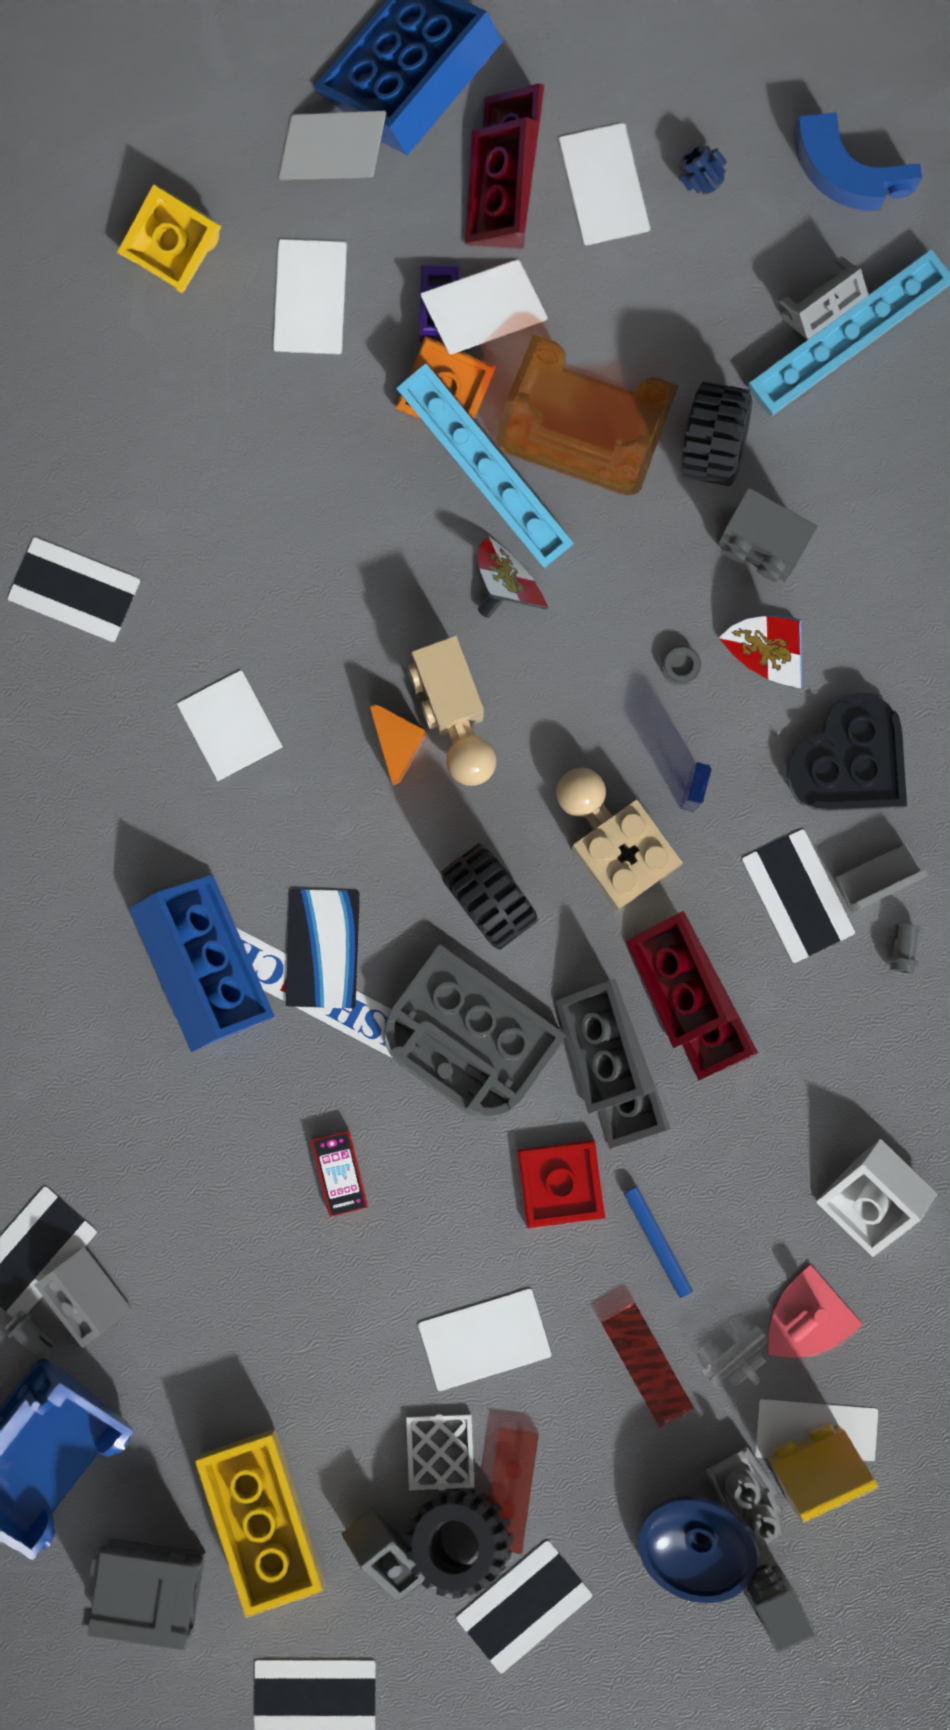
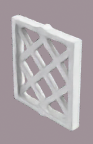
(441, 1484)

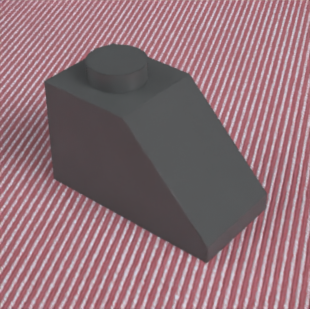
(381, 1554)

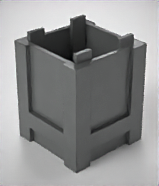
(145, 1593)

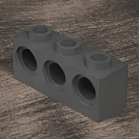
(778, 1608)

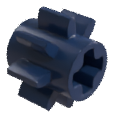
(702, 169)

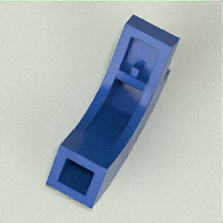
(840, 175)

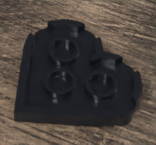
(853, 761)

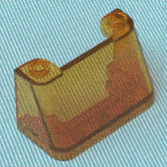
(583, 422)

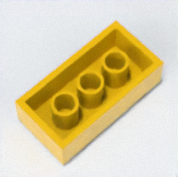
(260, 1522)

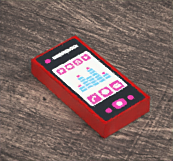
(339, 1173)

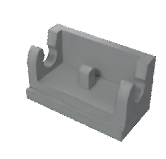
(827, 301)

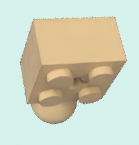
(452, 708)
(583, 794)

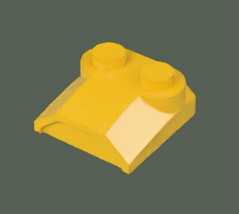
(170, 238)

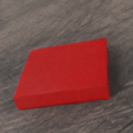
(561, 1184)

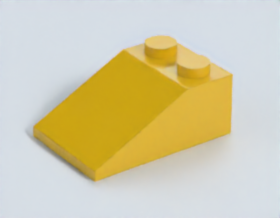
(820, 1471)

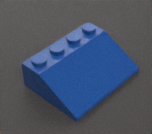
(411, 64)

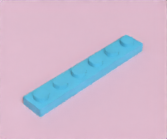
(850, 333)
(485, 465)

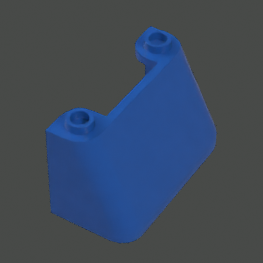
(46, 1443)

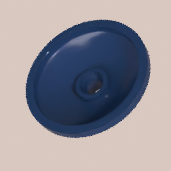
(694, 1564)

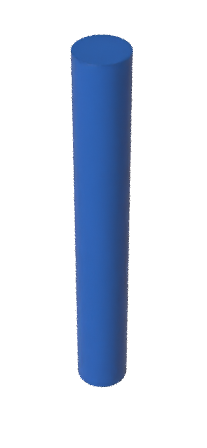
(658, 1242)

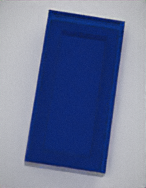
(696, 787)

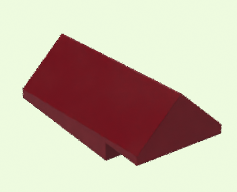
(503, 168)
(690, 997)

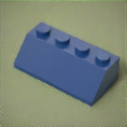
(201, 962)

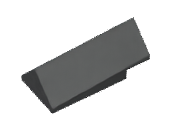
(611, 1065)

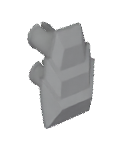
(748, 1491)

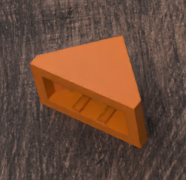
(398, 741)

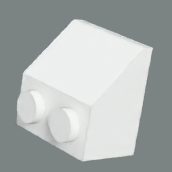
(877, 1198)

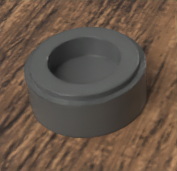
(681, 665)

